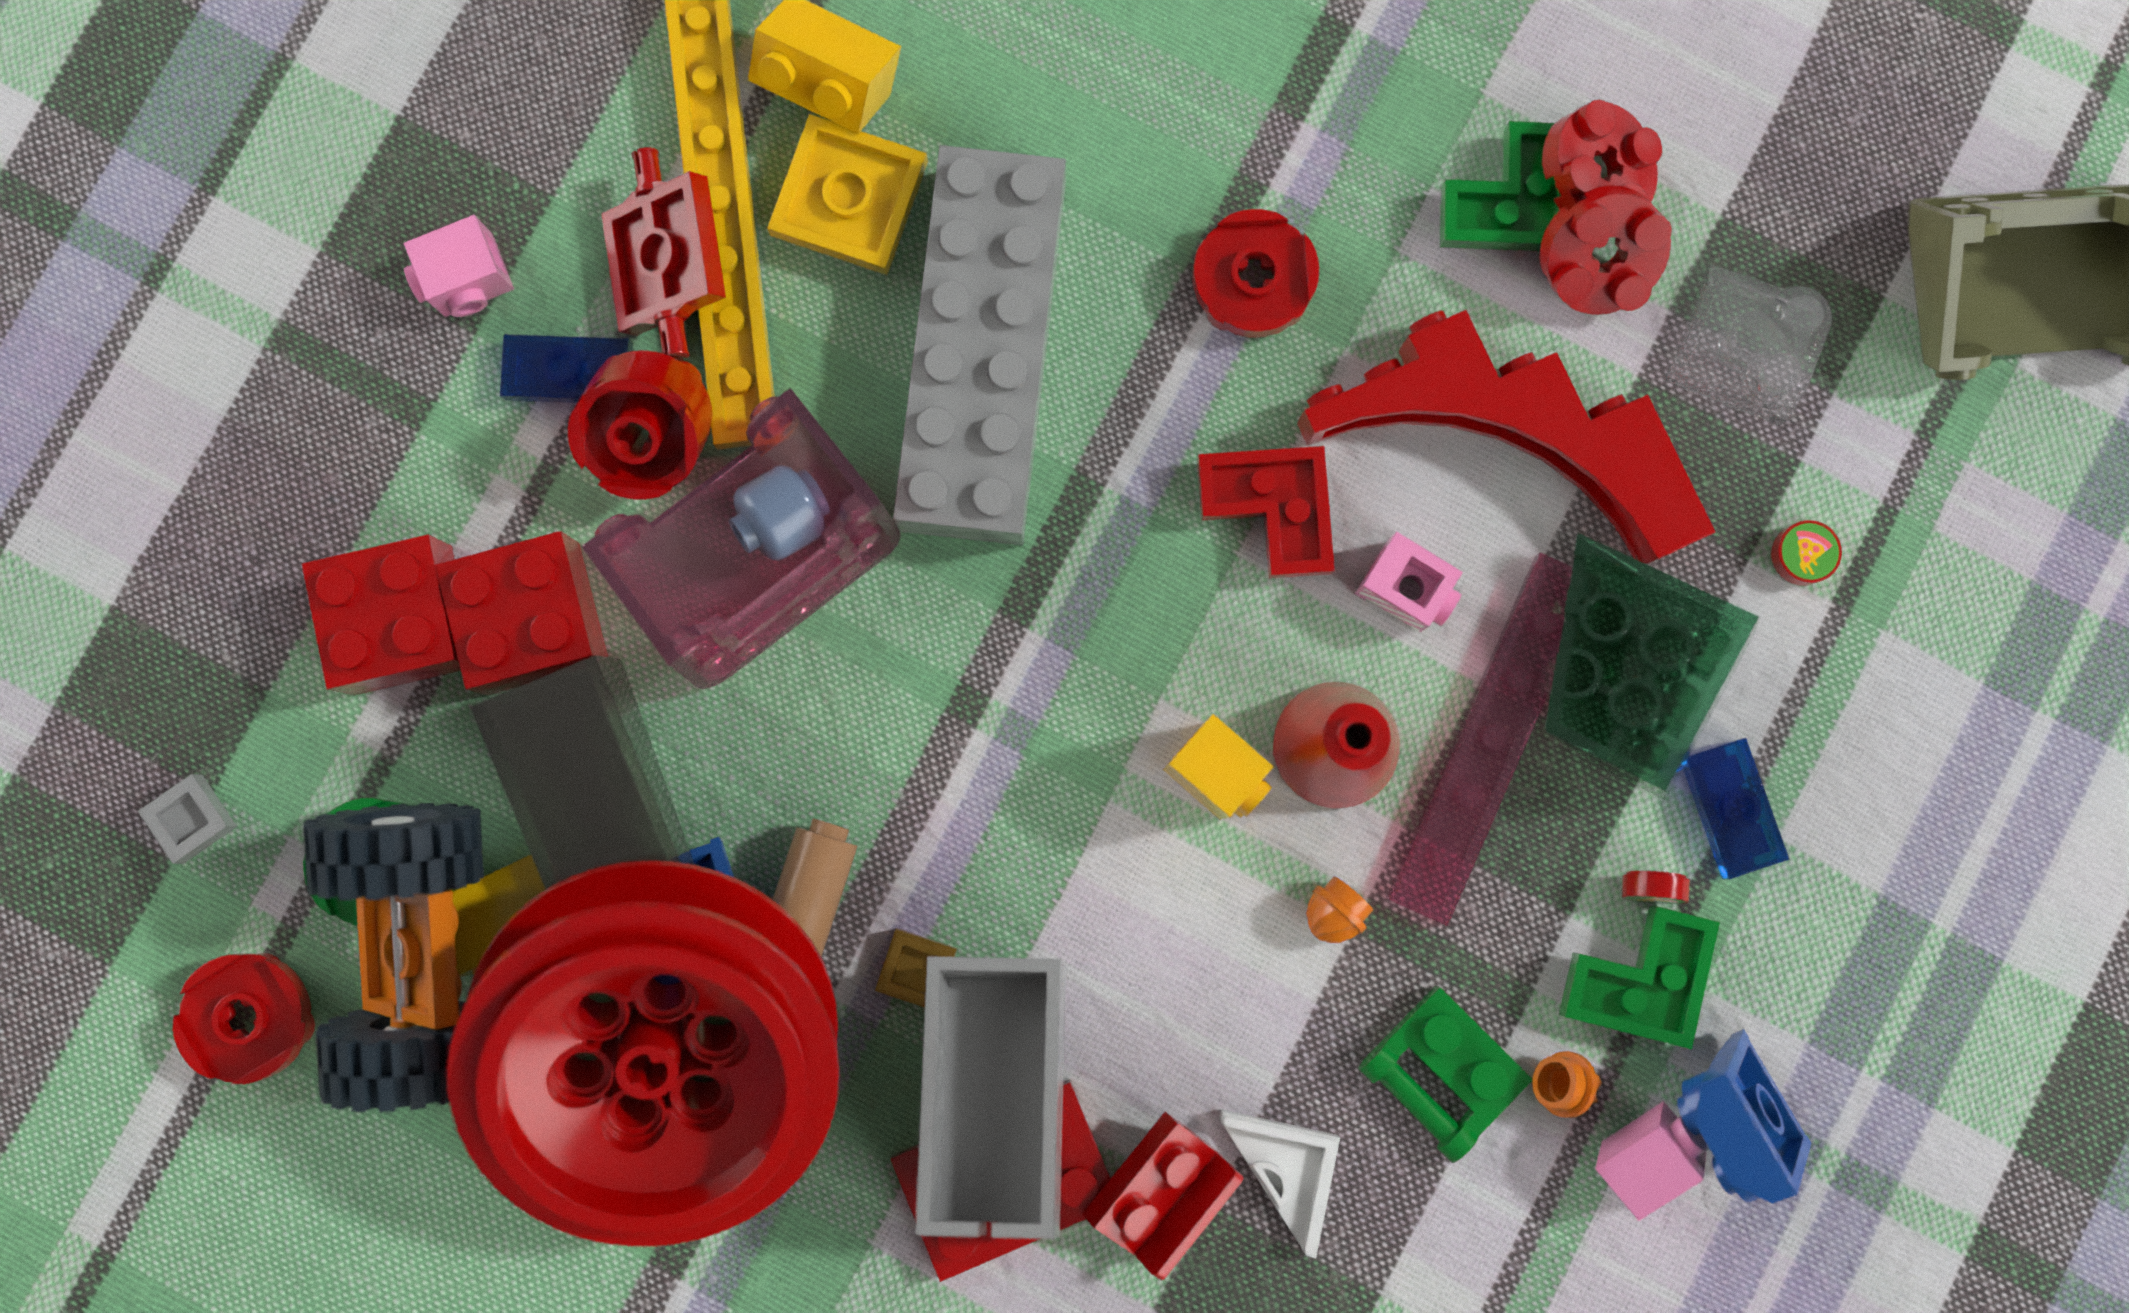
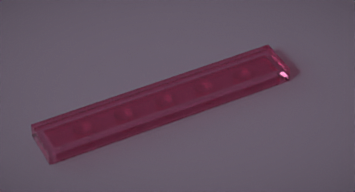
(1486, 748)

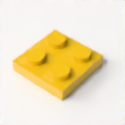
(848, 194)

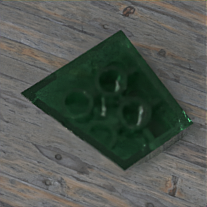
(1640, 665)

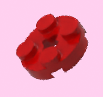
(1605, 132)
(1279, 248)
(1630, 274)
(280, 1024)

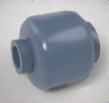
(779, 512)

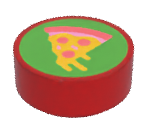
(1806, 553)
(1655, 887)

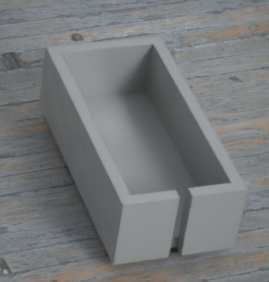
(992, 1098)

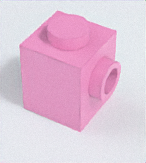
(457, 268)
(1652, 1160)

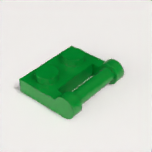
(1461, 1058)

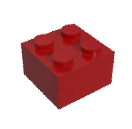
(520, 612)
(381, 615)

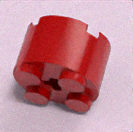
(641, 424)

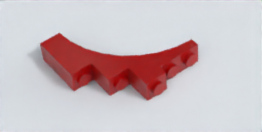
(1615, 458)

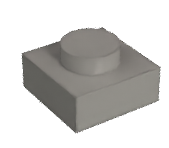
(187, 819)

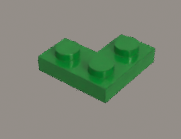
(1504, 212)
(1660, 994)

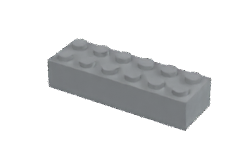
(980, 345)

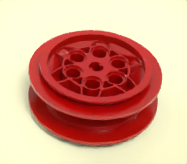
(691, 1152)

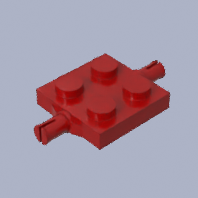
(662, 253)

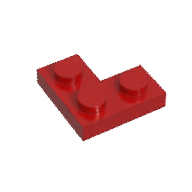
(1283, 488)

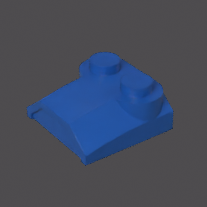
(1746, 1124)

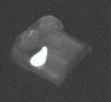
(1751, 344)

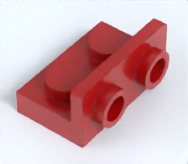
(1163, 1195)

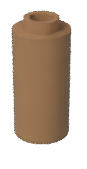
(815, 878)

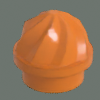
(1336, 912)
(1566, 1084)

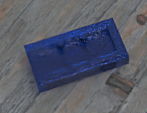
(553, 366)
(1734, 809)

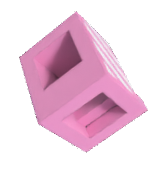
(1406, 559)

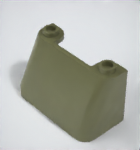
(2020, 274)

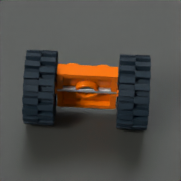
(400, 874)

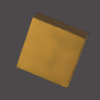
(906, 966)

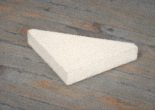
(1292, 1167)

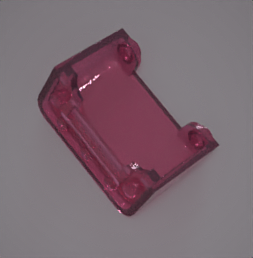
(698, 588)

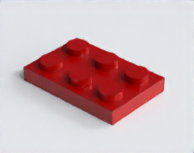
(1081, 1181)

